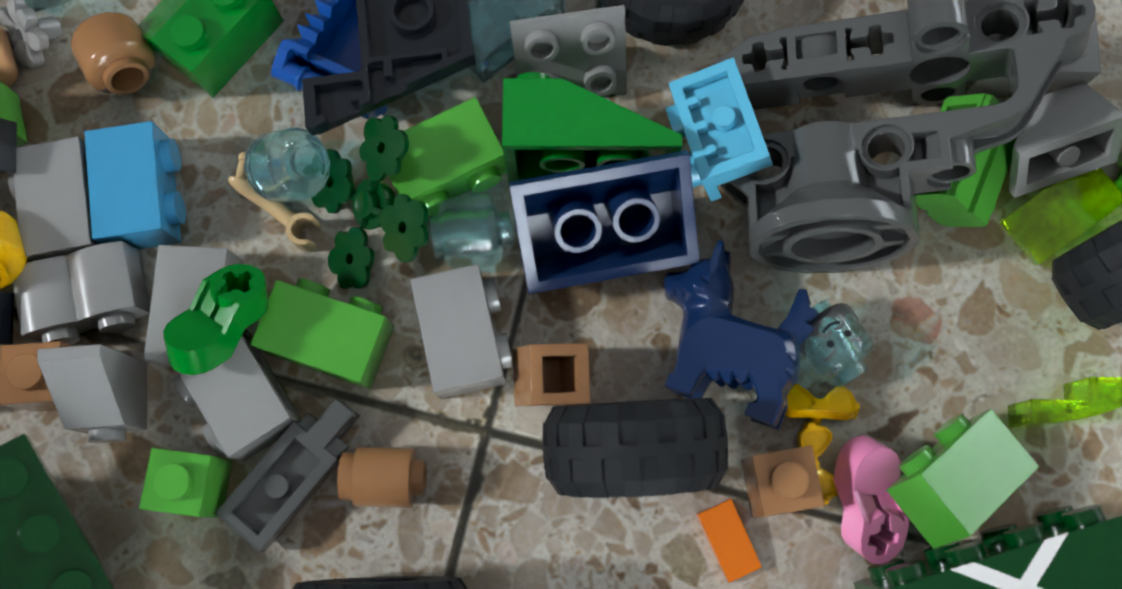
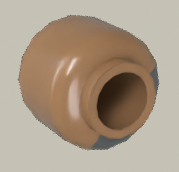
(113, 53)

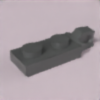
(288, 476)

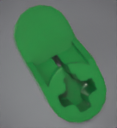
(216, 319)

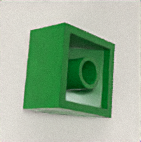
(209, 37)

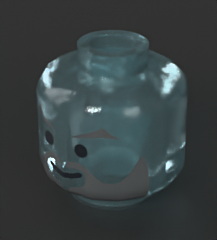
(835, 345)

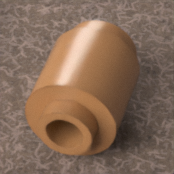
(381, 477)

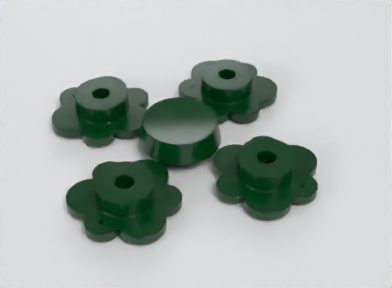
(373, 205)

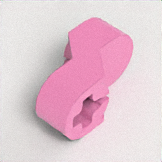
(871, 517)

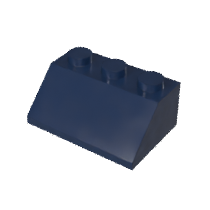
(606, 222)

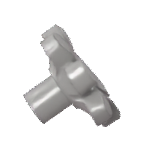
(28, 33)

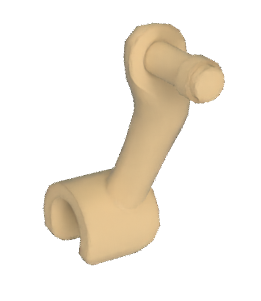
(293, 222)

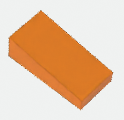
(729, 540)

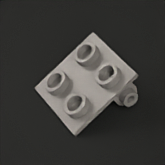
(575, 46)

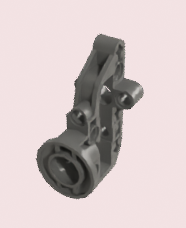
(830, 199)

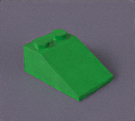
(565, 128)

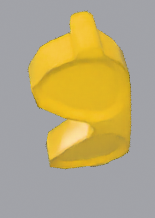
(836, 405)
(820, 439)

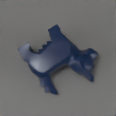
(730, 348)

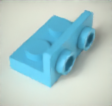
(718, 125)

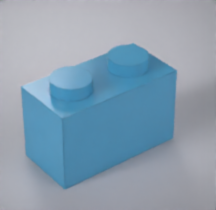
(134, 185)

